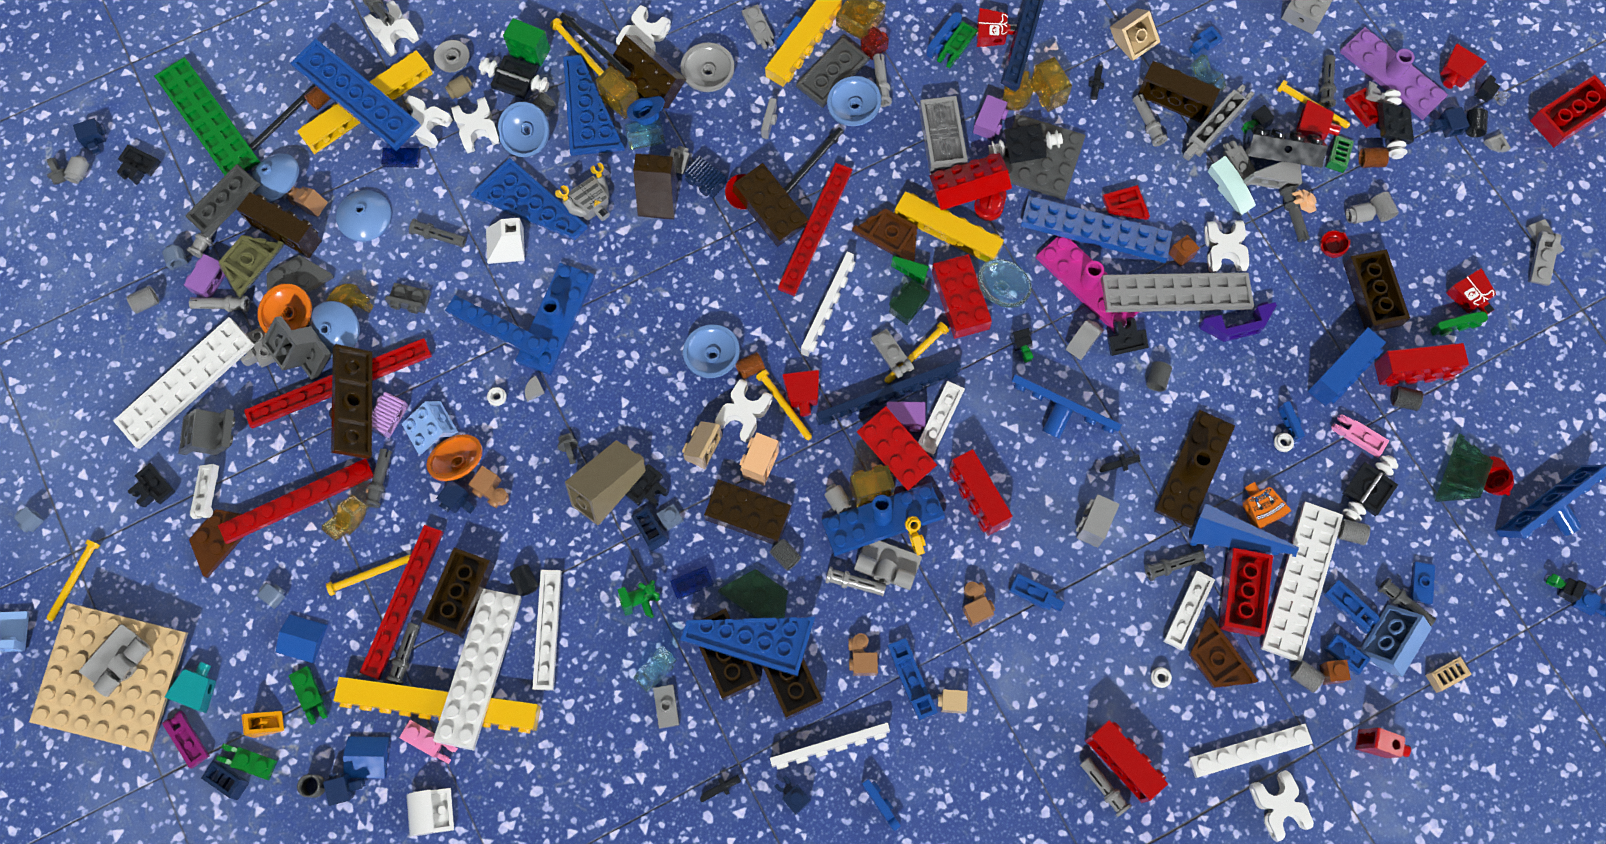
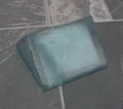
(644, 136)

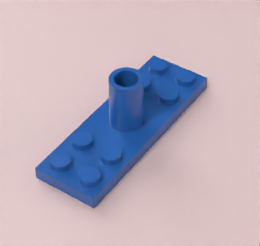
(557, 315)
(1063, 409)
(1555, 505)
(881, 518)

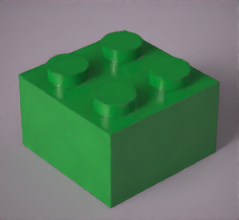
(526, 42)

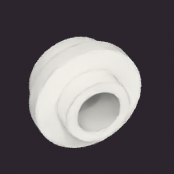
(496, 391)
(1285, 437)
(1166, 674)

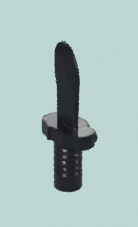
(1096, 84)
(1122, 462)
(724, 786)

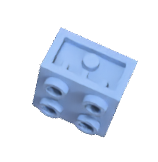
(428, 425)
(13, 631)

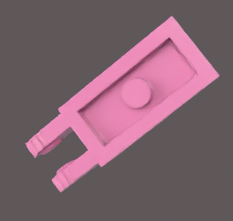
(1361, 435)
(423, 740)

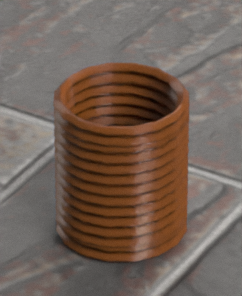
(316, 98)
(1373, 157)
(750, 365)

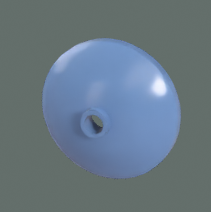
(850, 93)
(514, 125)
(276, 176)
(369, 222)
(340, 321)
(711, 341)

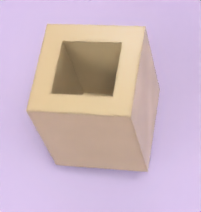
(953, 701)

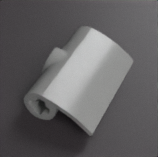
(888, 564)
(115, 660)

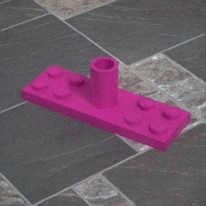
(1080, 276)

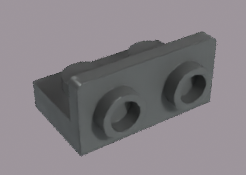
(408, 298)

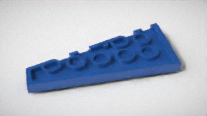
(588, 120)
(521, 195)
(763, 641)

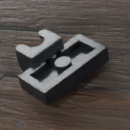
(135, 164)
(1127, 338)
(151, 486)
(647, 487)

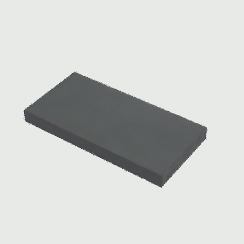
(838, 63)
(222, 200)

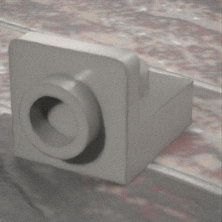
(681, 158)

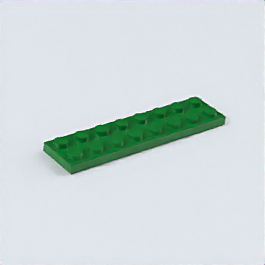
(206, 117)

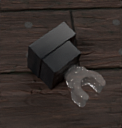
(1490, 89)

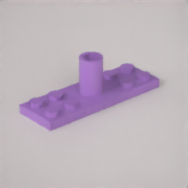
(1394, 71)

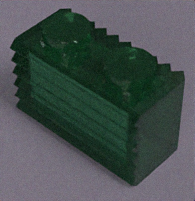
(909, 301)

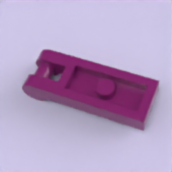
(186, 740)

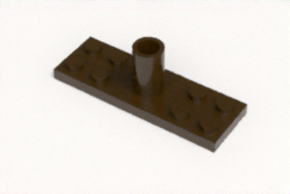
(351, 402)
(1194, 468)

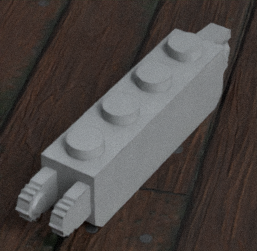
(1217, 122)

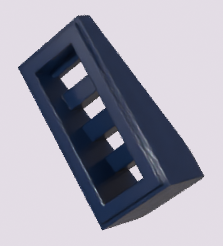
(656, 538)
(235, 787)

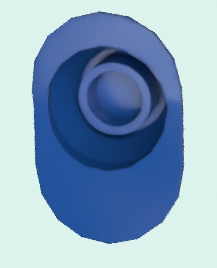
(645, 110)

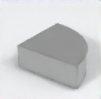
(1373, 93)
(1497, 143)
(533, 389)

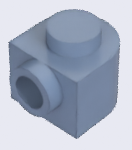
(174, 257)
(28, 519)
(271, 594)

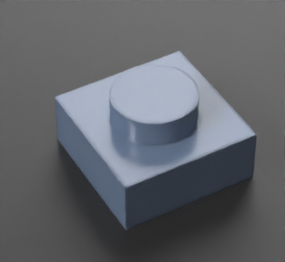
(670, 517)

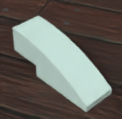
(1231, 185)

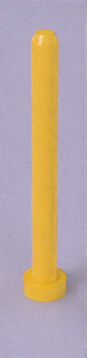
(556, 24)
(1302, 98)
(941, 329)
(763, 376)
(72, 579)
(333, 587)

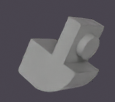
(1084, 339)

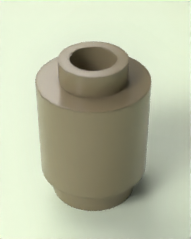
(458, 86)

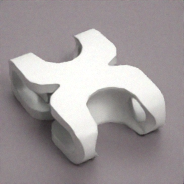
(645, 31)
(390, 34)
(428, 119)
(475, 125)
(1226, 246)
(744, 410)
(1281, 805)

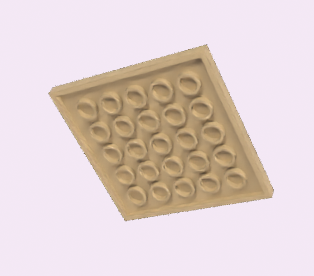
(137, 704)

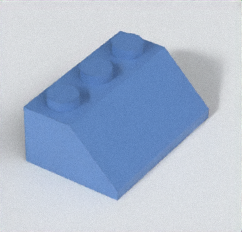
(1396, 639)

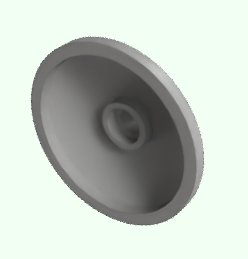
(704, 59)

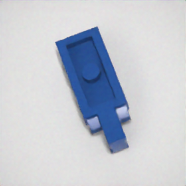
(1035, 593)

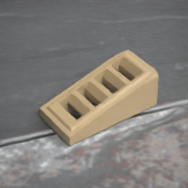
(1437, 684)

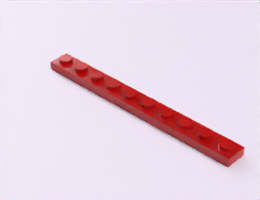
(322, 389)

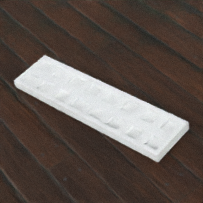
(184, 383)
(1302, 582)
(477, 670)

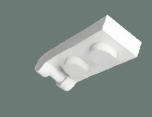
(204, 491)

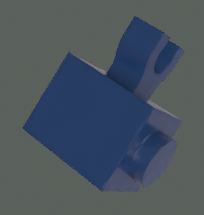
(1451, 122)
(90, 134)
(454, 497)
(340, 788)
(794, 797)

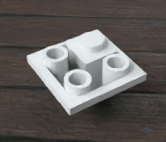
(505, 241)

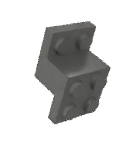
(296, 348)
(206, 432)

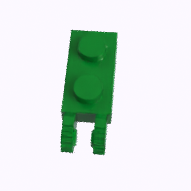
(958, 43)
(1461, 323)
(308, 693)
(249, 762)

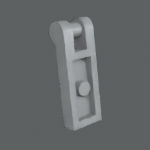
(1544, 258)
(892, 353)

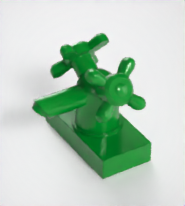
(639, 596)

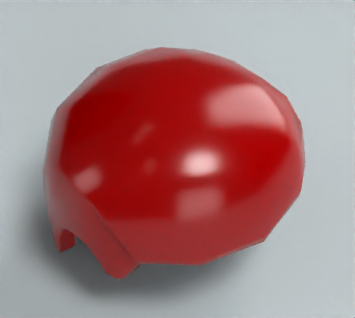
(1334, 244)

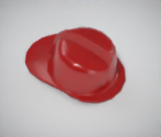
(990, 207)
(1500, 478)

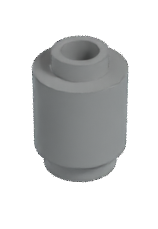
(76, 169)
(1360, 213)
(837, 498)

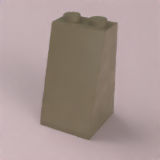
(604, 481)

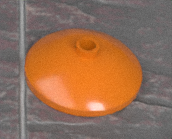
(283, 301)
(454, 457)

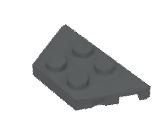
(300, 273)

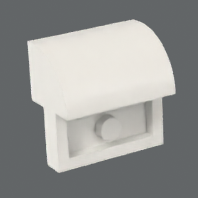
(430, 812)

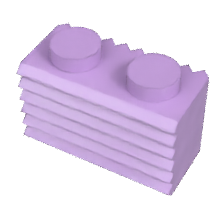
(387, 414)

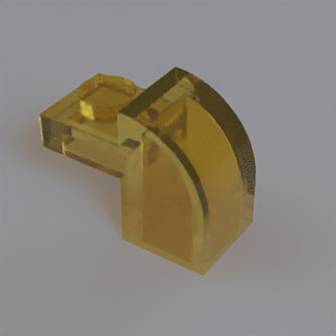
(1021, 98)
(350, 295)
(347, 520)

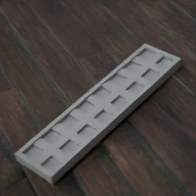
(1177, 292)

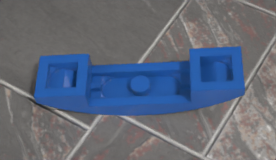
(912, 679)

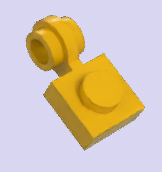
(917, 541)

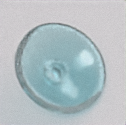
(1004, 283)

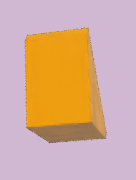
(262, 723)

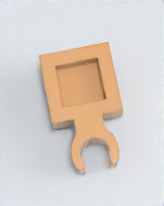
(1306, 200)

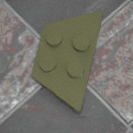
(247, 261)

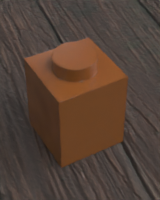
(1184, 250)
(1335, 672)

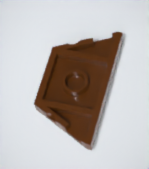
(890, 234)
(209, 544)
(1219, 659)

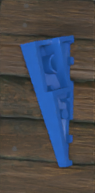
(1225, 530)

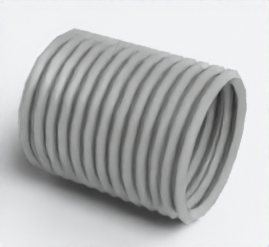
(1384, 206)
(142, 299)
(1354, 532)
(1308, 676)

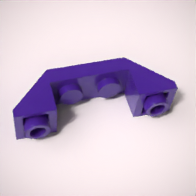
(1215, 325)

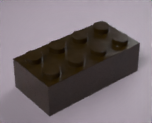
(648, 70)
(1178, 92)
(770, 204)
(279, 224)
(1376, 290)
(748, 512)
(458, 592)
(729, 673)
(794, 692)

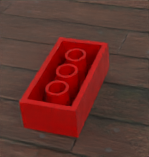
(1572, 111)
(970, 181)
(961, 296)
(1421, 364)
(896, 448)
(980, 493)
(1246, 592)
(1126, 761)

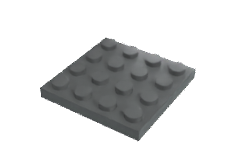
(1049, 174)

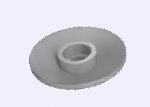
(449, 50)

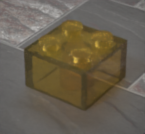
(859, 16)
(1051, 84)
(616, 90)
(872, 483)

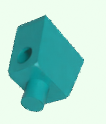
(193, 688)

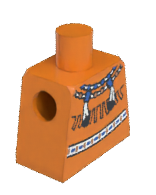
(1264, 506)

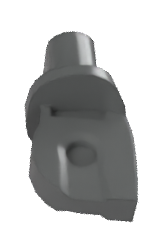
(57, 174)
(568, 444)

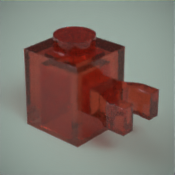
(874, 43)

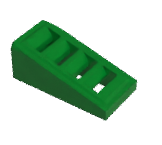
(1336, 164)
(911, 269)

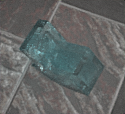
(1202, 70)
(655, 670)

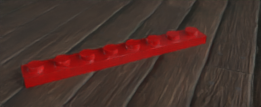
(815, 229)
(295, 501)
(401, 602)

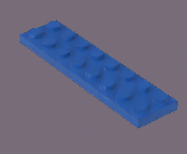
(355, 94)
(1097, 229)

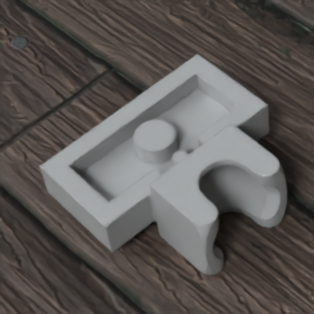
(258, 352)

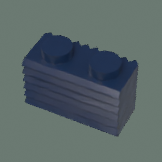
(705, 177)

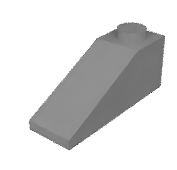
(1277, 176)

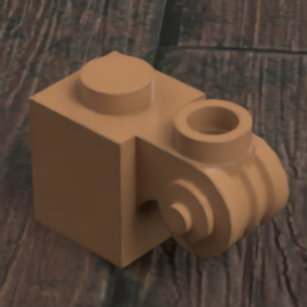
(307, 200)
(484, 485)
(980, 608)
(862, 663)

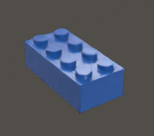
(1348, 368)

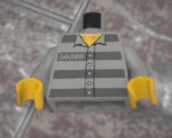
(589, 197)

